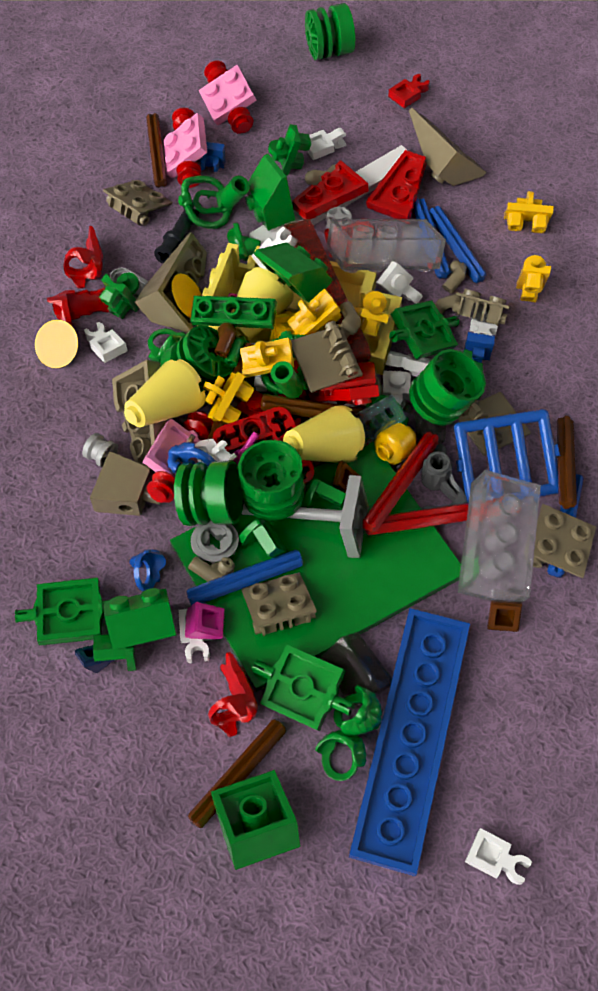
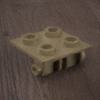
(135, 200)
(470, 297)
(325, 357)
(491, 407)
(562, 541)
(279, 602)

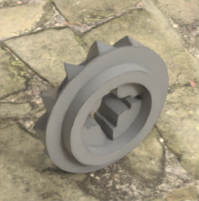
(201, 539)

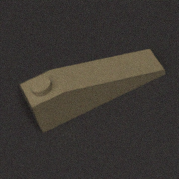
(442, 154)
(157, 297)
(124, 388)

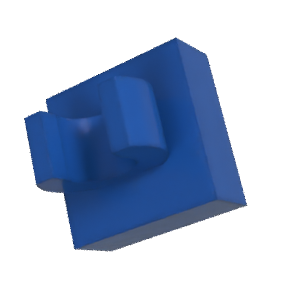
(214, 157)
(480, 345)

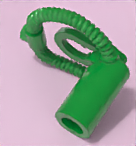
(226, 197)
(284, 375)

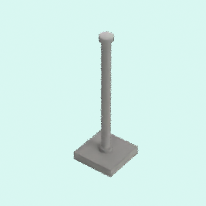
(350, 516)

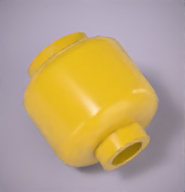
(395, 443)

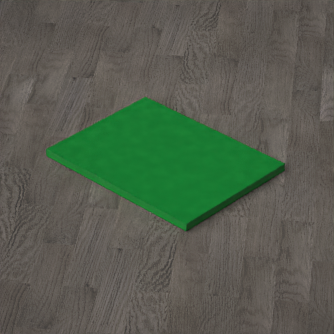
(346, 591)

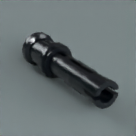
(174, 237)

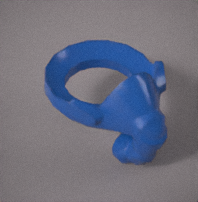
(184, 453)
(154, 563)

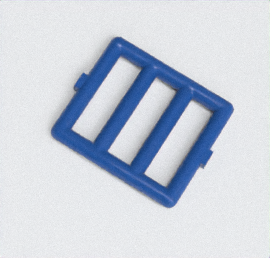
(515, 420)

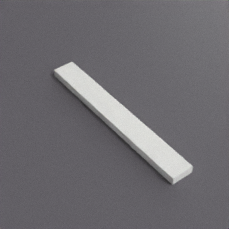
(371, 173)

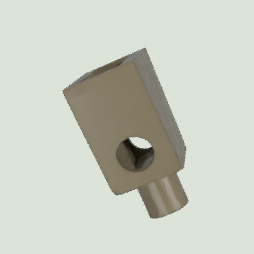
(121, 487)

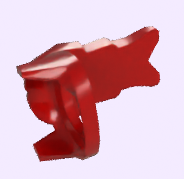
(92, 256)
(71, 304)
(240, 705)

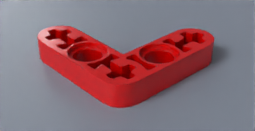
(267, 431)

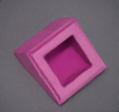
(204, 622)

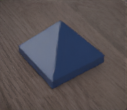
(86, 658)

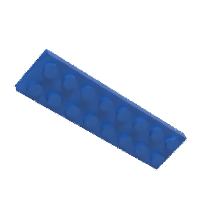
(410, 743)

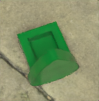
(325, 491)
(266, 535)
(103, 651)

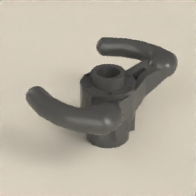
(437, 475)

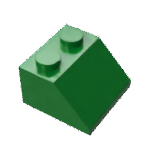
(270, 195)
(295, 269)
(139, 618)
(256, 819)

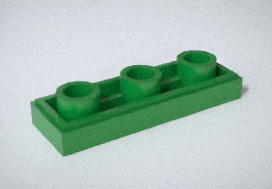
(248, 313)

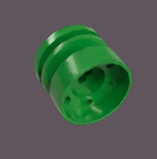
(330, 31)
(198, 350)
(447, 387)
(271, 480)
(208, 493)

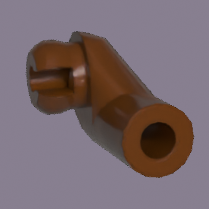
(227, 335)

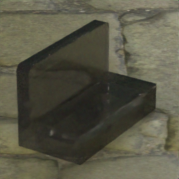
(360, 666)

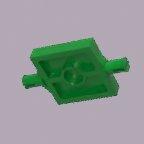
(423, 329)
(66, 611)
(303, 687)

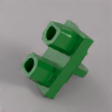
(286, 149)
(120, 294)

